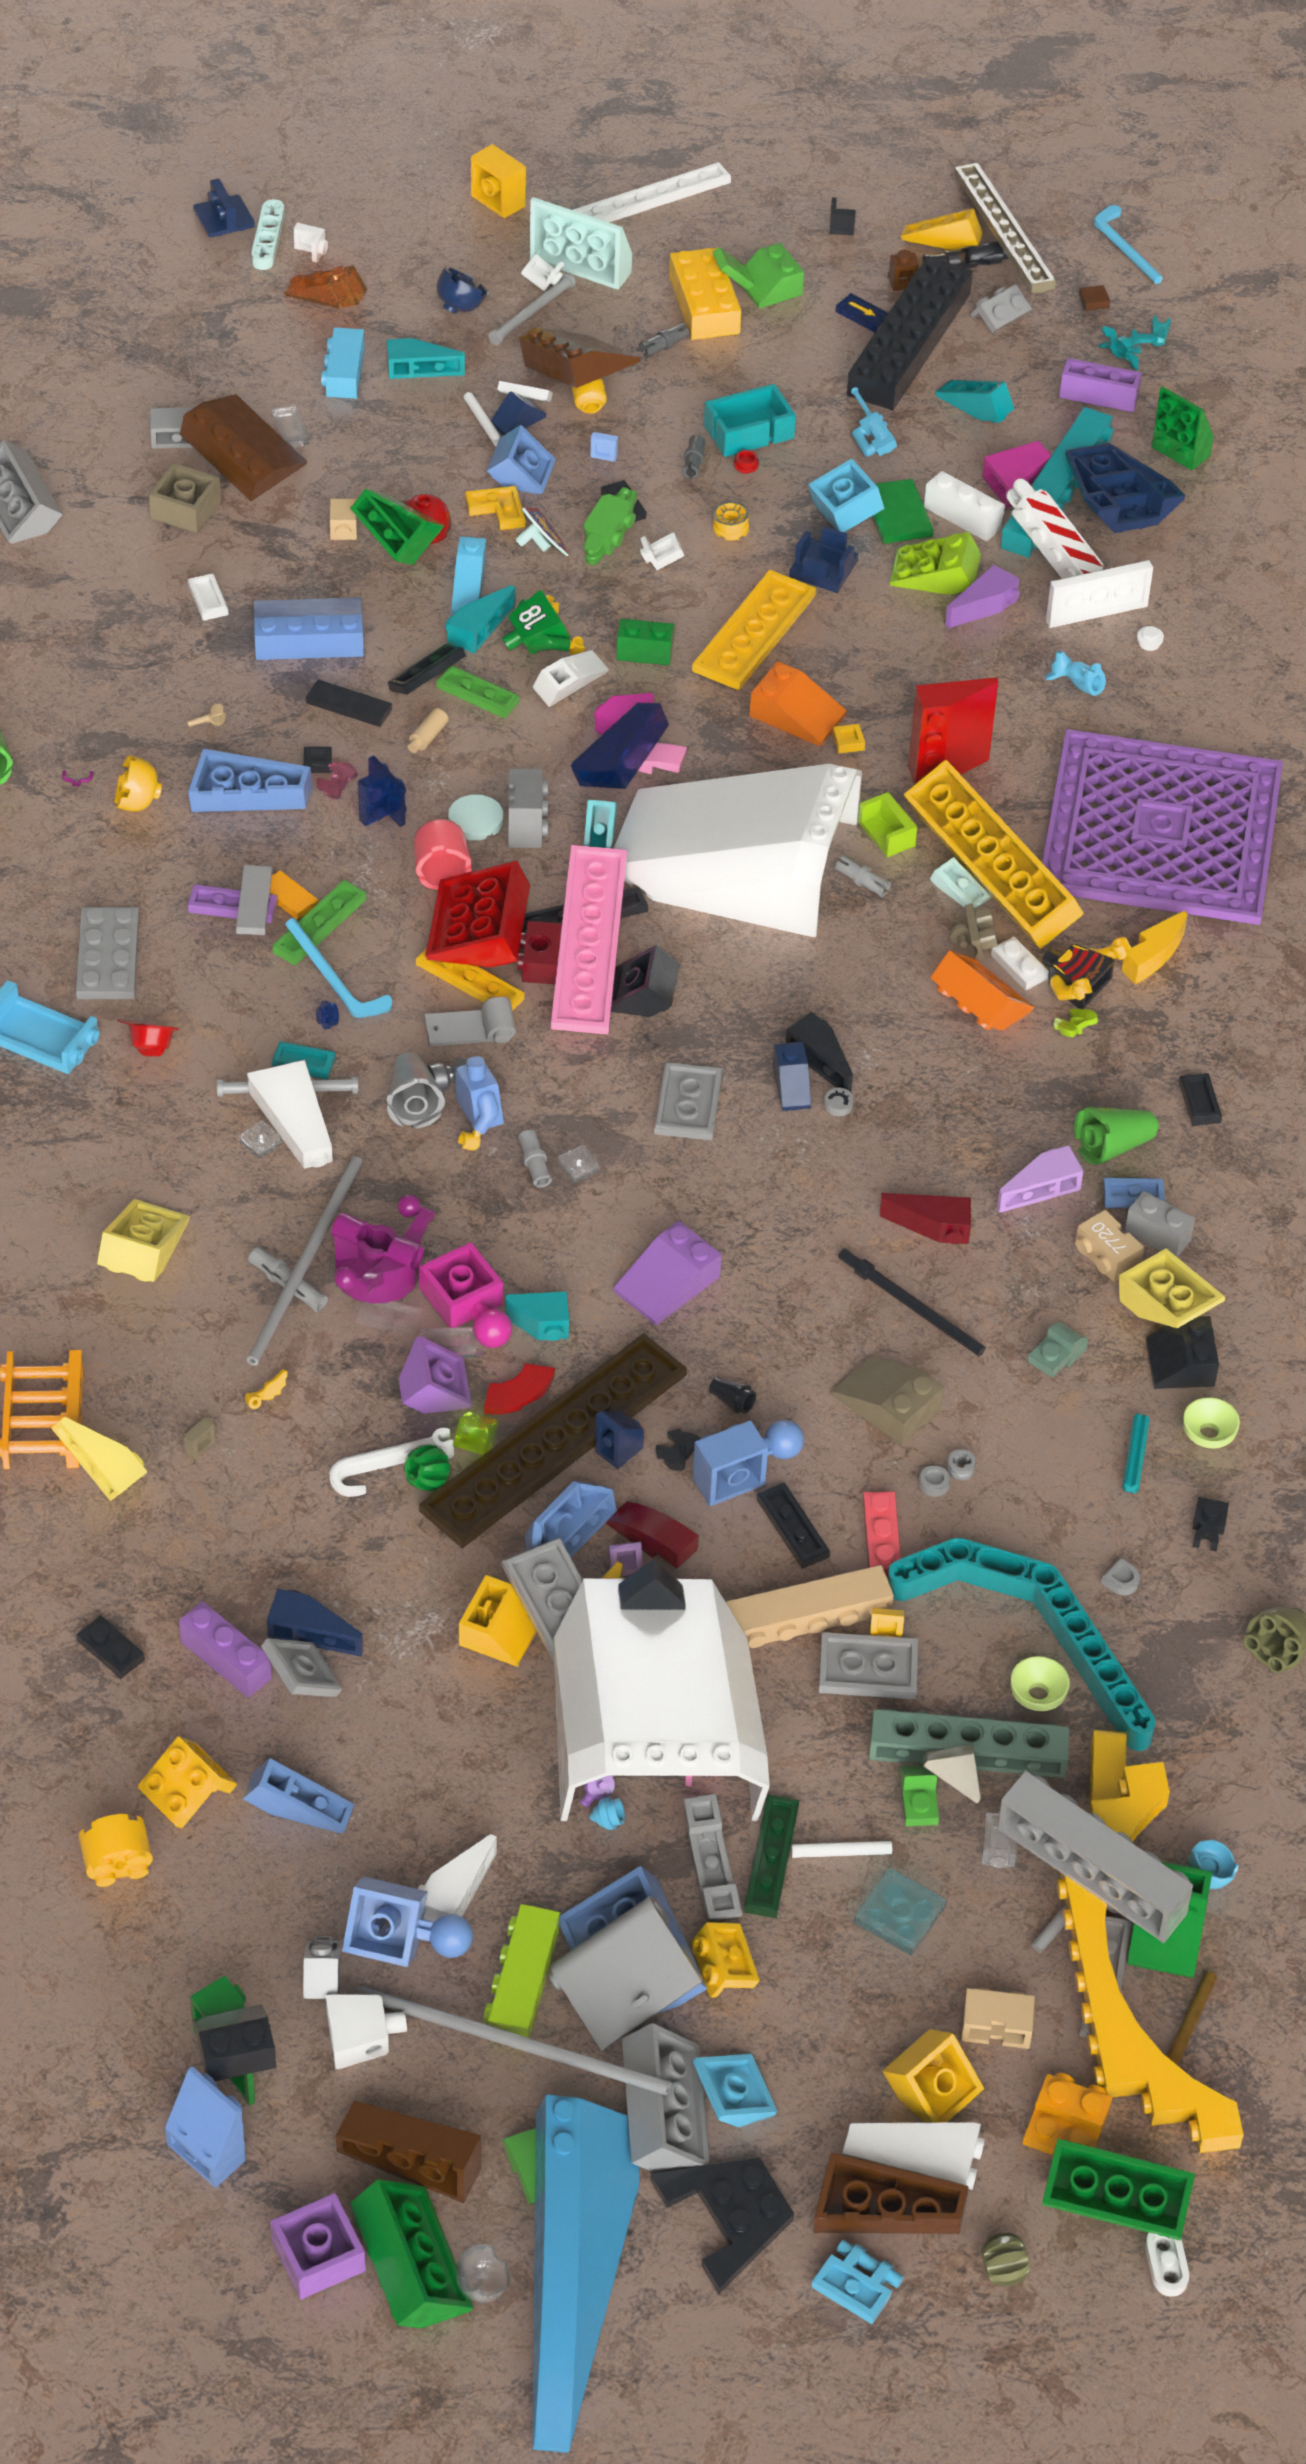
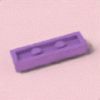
(221, 902)

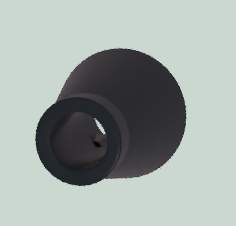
(735, 1395)

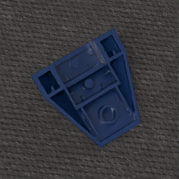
(1122, 488)

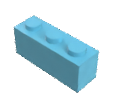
(343, 363)

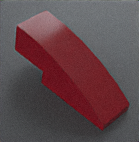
(656, 1532)

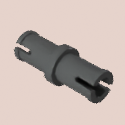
(664, 340)
(693, 457)

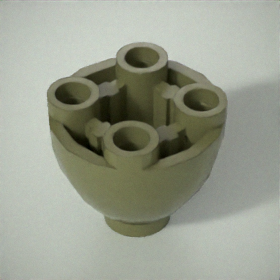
(1277, 1638)

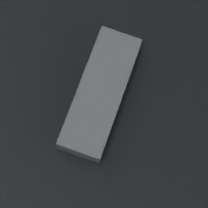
(254, 900)

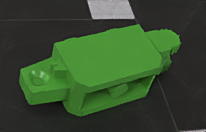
(608, 524)

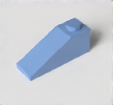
(296, 1798)

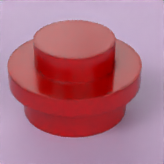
(746, 462)

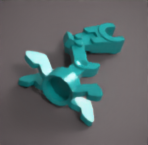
(1123, 346)

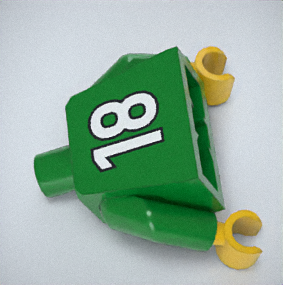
(540, 627)

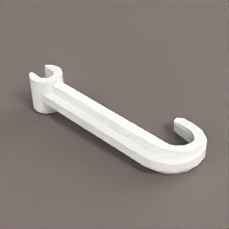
(381, 1459)

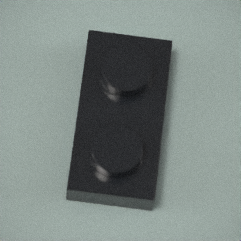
(110, 1647)

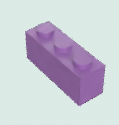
(1100, 385)
(225, 1649)

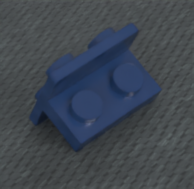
(222, 212)

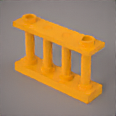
(69, 1396)

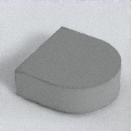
(1121, 1578)

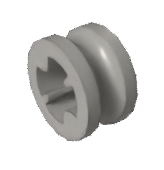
(964, 1456)

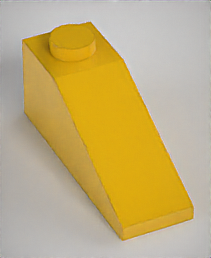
(946, 231)

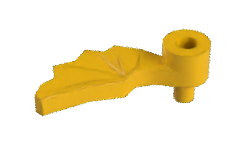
(269, 1390)

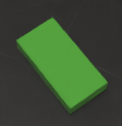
(733, 268)

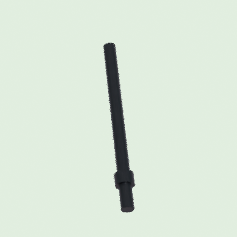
(866, 1270)

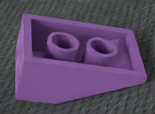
(669, 1273)

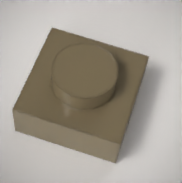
(199, 1438)

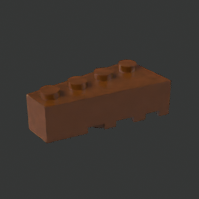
(412, 2149)
(885, 2199)

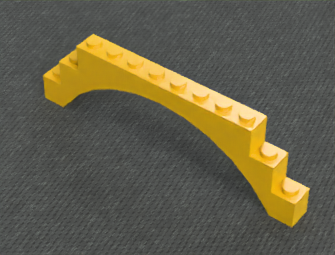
(1124, 2053)

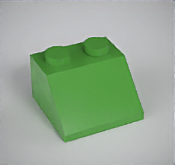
(774, 275)

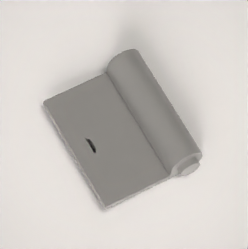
(620, 1968)

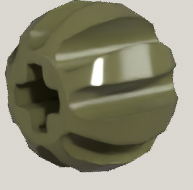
(1005, 2259)

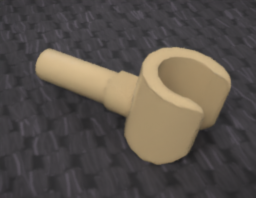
(215, 717)

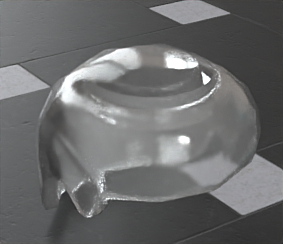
(482, 2274)

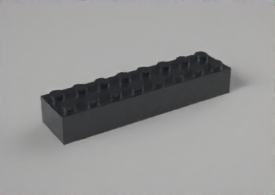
(910, 332)

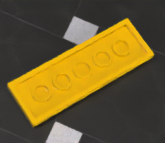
(754, 630)

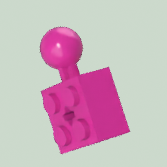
(465, 1289)

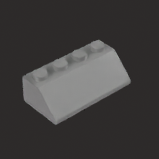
(25, 500)
(669, 2128)

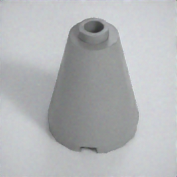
(413, 1093)

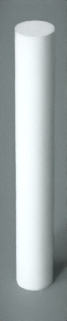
(482, 417)
(841, 1849)

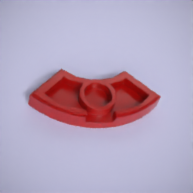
(519, 1391)

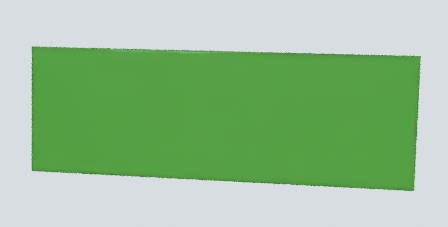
(477, 691)

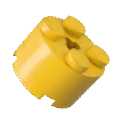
(115, 1849)

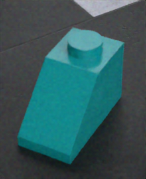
(600, 823)
(540, 1314)

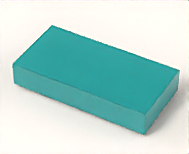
(318, 1061)

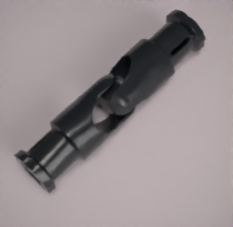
(986, 254)

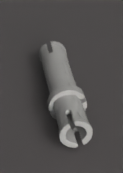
(278, 1272)

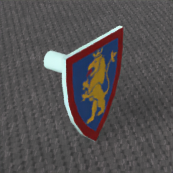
(533, 532)

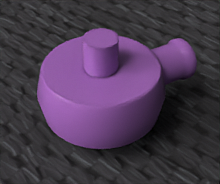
(598, 1789)

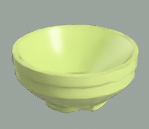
(1213, 1414)
(1040, 1673)

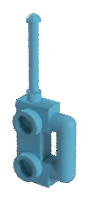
(872, 425)

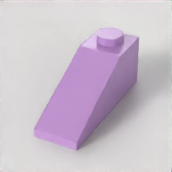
(1046, 1177)

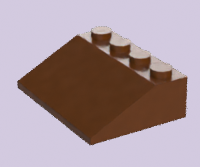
(572, 356)
(240, 445)

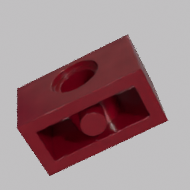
(540, 953)

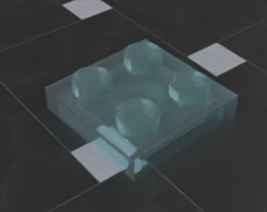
(900, 1911)

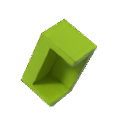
(887, 824)

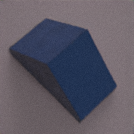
(515, 412)

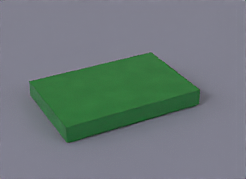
(903, 513)

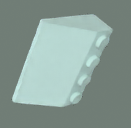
(581, 242)

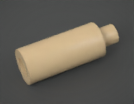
(427, 730)

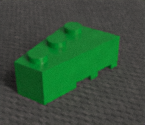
(395, 525)

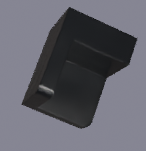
(841, 220)

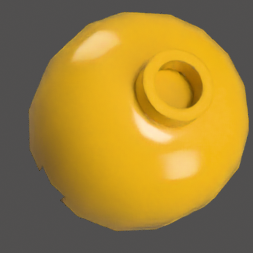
(136, 785)

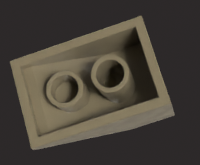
(891, 1396)

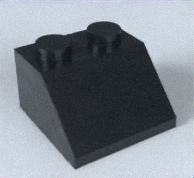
(645, 983)
(1183, 1355)
(236, 2042)

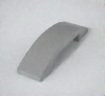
(710, 1858)

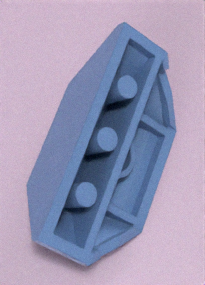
(573, 1516)

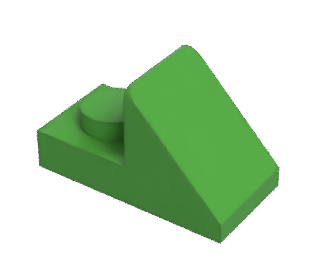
(919, 1796)

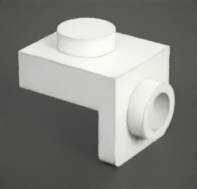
(311, 240)
(542, 273)
(662, 551)

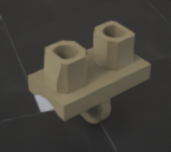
(981, 940)

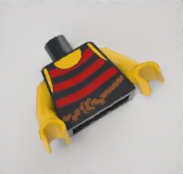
(1083, 971)

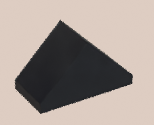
(651, 1589)

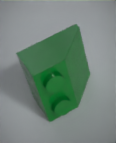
(645, 641)

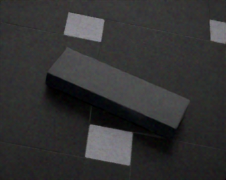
(426, 669)
(349, 703)
(793, 1525)

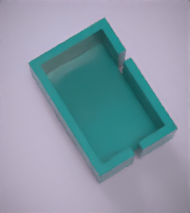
(749, 420)

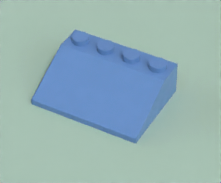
(308, 628)
(611, 1903)

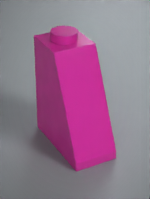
(1006, 467)

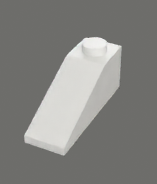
(455, 1883)

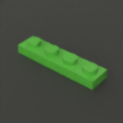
(321, 920)

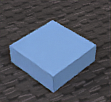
(604, 446)

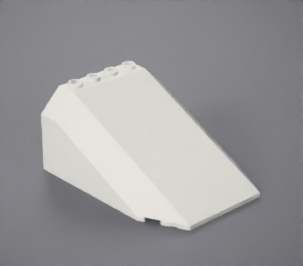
(741, 843)
(655, 1692)

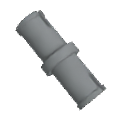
(863, 876)
(535, 1158)

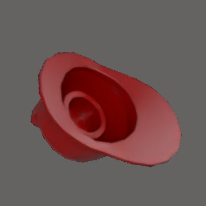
(149, 1038)

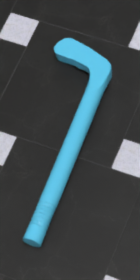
(1101, 223)
(356, 1008)

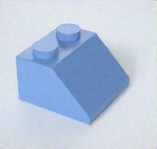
(521, 462)

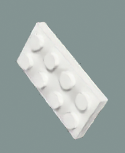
(1099, 594)

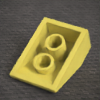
(141, 1240)
(1166, 1290)

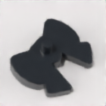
(683, 1449)

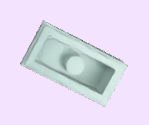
(959, 884)

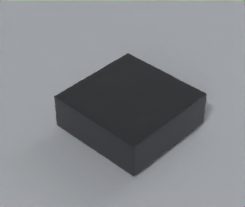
(318, 759)

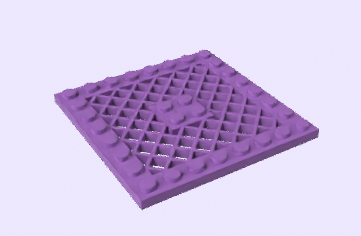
(1163, 826)

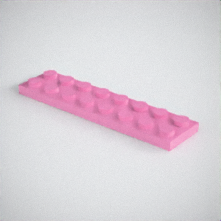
(589, 940)

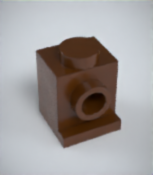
(902, 265)

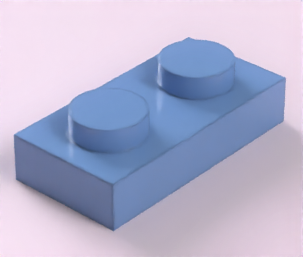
(1125, 1191)

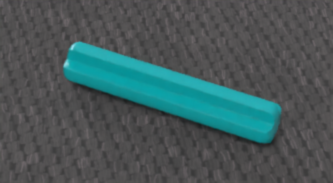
(1136, 1453)

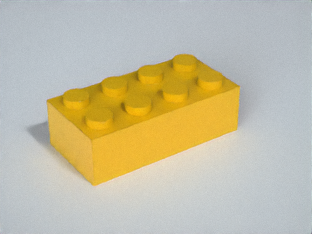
(704, 294)

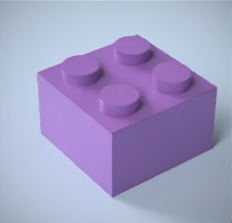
(317, 2246)

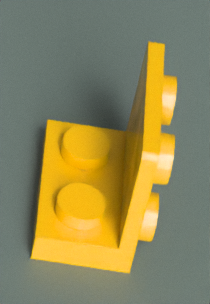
(184, 1781)

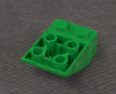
(1181, 430)
(1181, 1949)

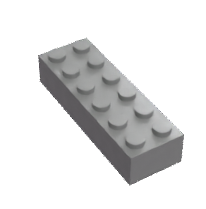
(1095, 1856)

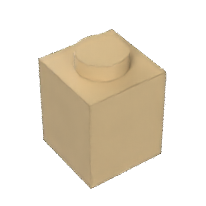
(342, 520)

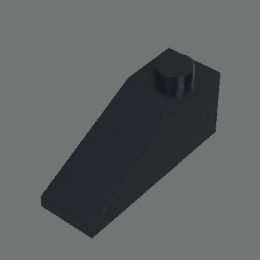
(822, 1050)

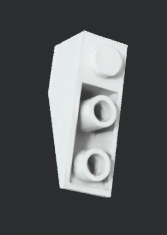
(568, 676)

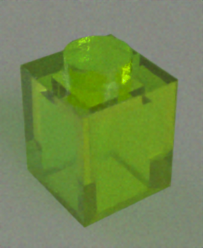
(475, 1433)

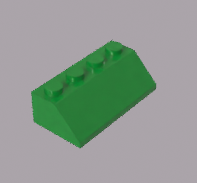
(1118, 2189)
(409, 2253)

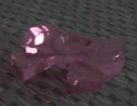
(342, 775)

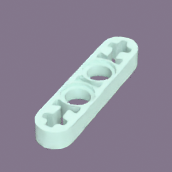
(268, 234)

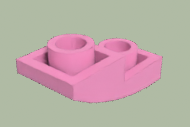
(665, 757)

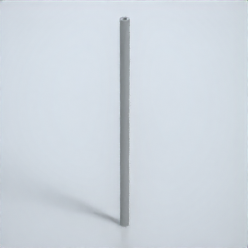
(304, 1261)
(520, 2042)

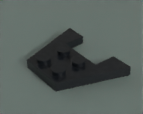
(741, 2202)

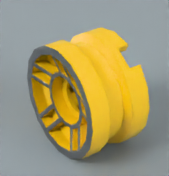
(731, 520)

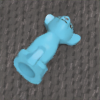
(1085, 677)

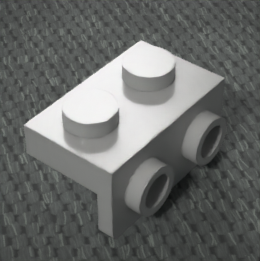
(1002, 308)

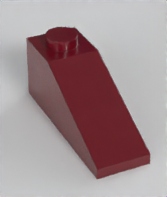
(935, 1217)

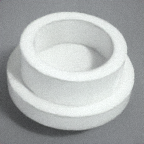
(1150, 638)

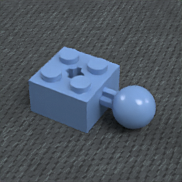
(737, 1458)
(404, 1909)

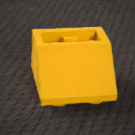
(496, 1623)

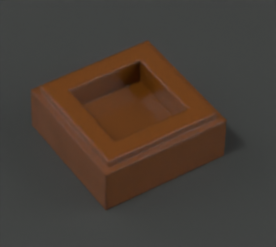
(1094, 297)

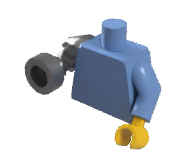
(476, 1094)

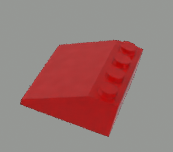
(952, 725)
(479, 917)

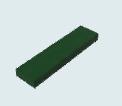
(771, 1856)

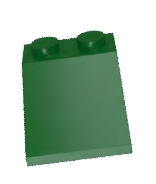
(221, 1998)

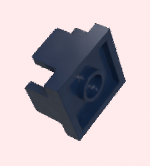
(825, 561)

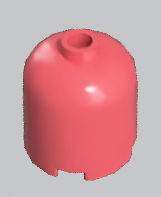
(440, 852)

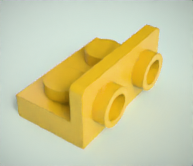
(724, 1957)

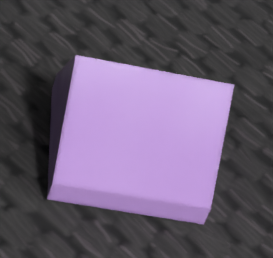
(627, 1554)

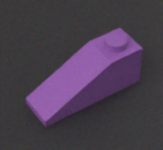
(984, 597)

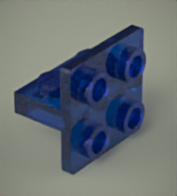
(381, 795)

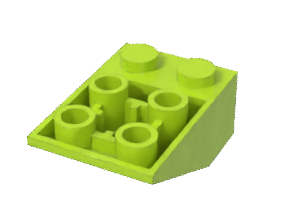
(937, 565)

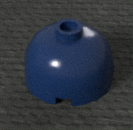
(459, 291)

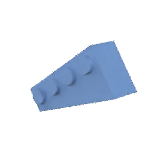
(247, 783)

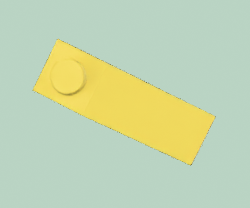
(105, 1460)

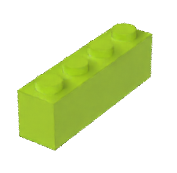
(524, 1970)

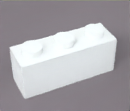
(964, 506)

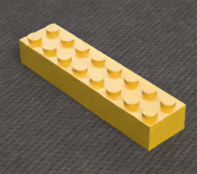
(993, 854)

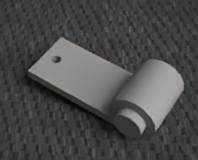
(490, 1024)

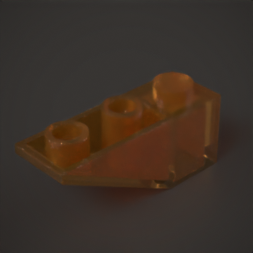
(331, 288)

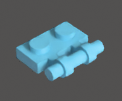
(851, 2287)

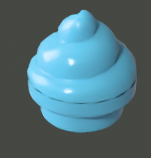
(608, 1813)

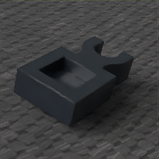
(1209, 1521)

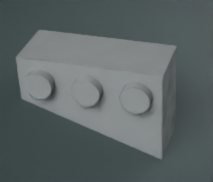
(527, 808)

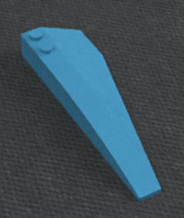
(580, 2229)

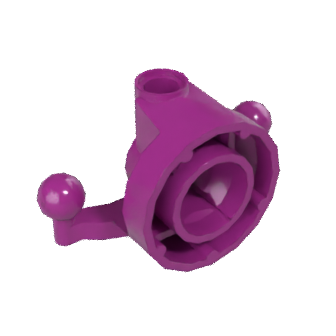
(374, 1260)

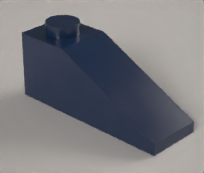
(304, 1619)

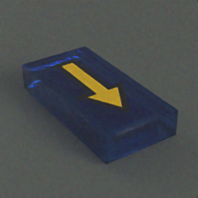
(861, 312)

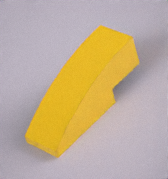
(1154, 948)

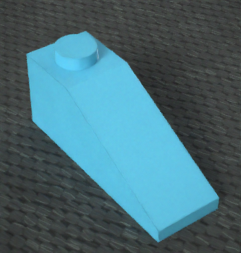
(468, 571)

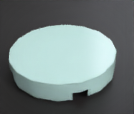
(477, 816)

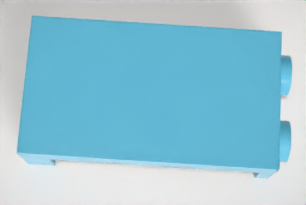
(42, 1032)

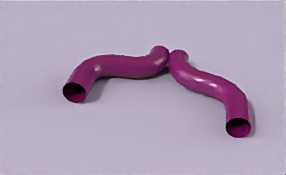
(79, 781)

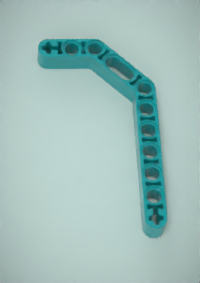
(911, 1578)

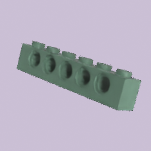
(954, 1730)

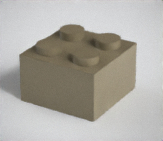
(185, 497)

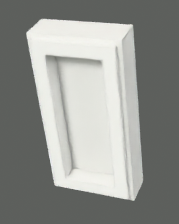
(525, 391)
(207, 597)

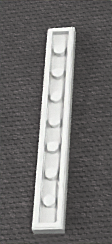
(658, 193)

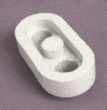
(1167, 2264)

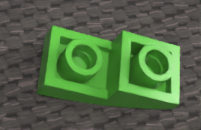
(522, 2158)

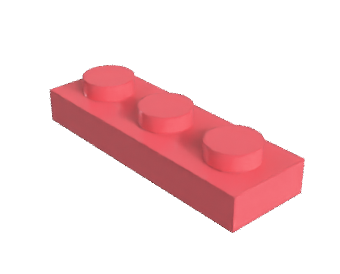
(881, 1529)

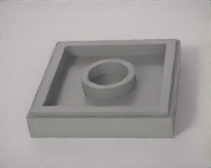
(301, 1667)

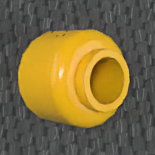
(590, 397)

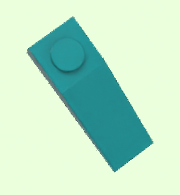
(422, 359)
(978, 398)
(479, 619)

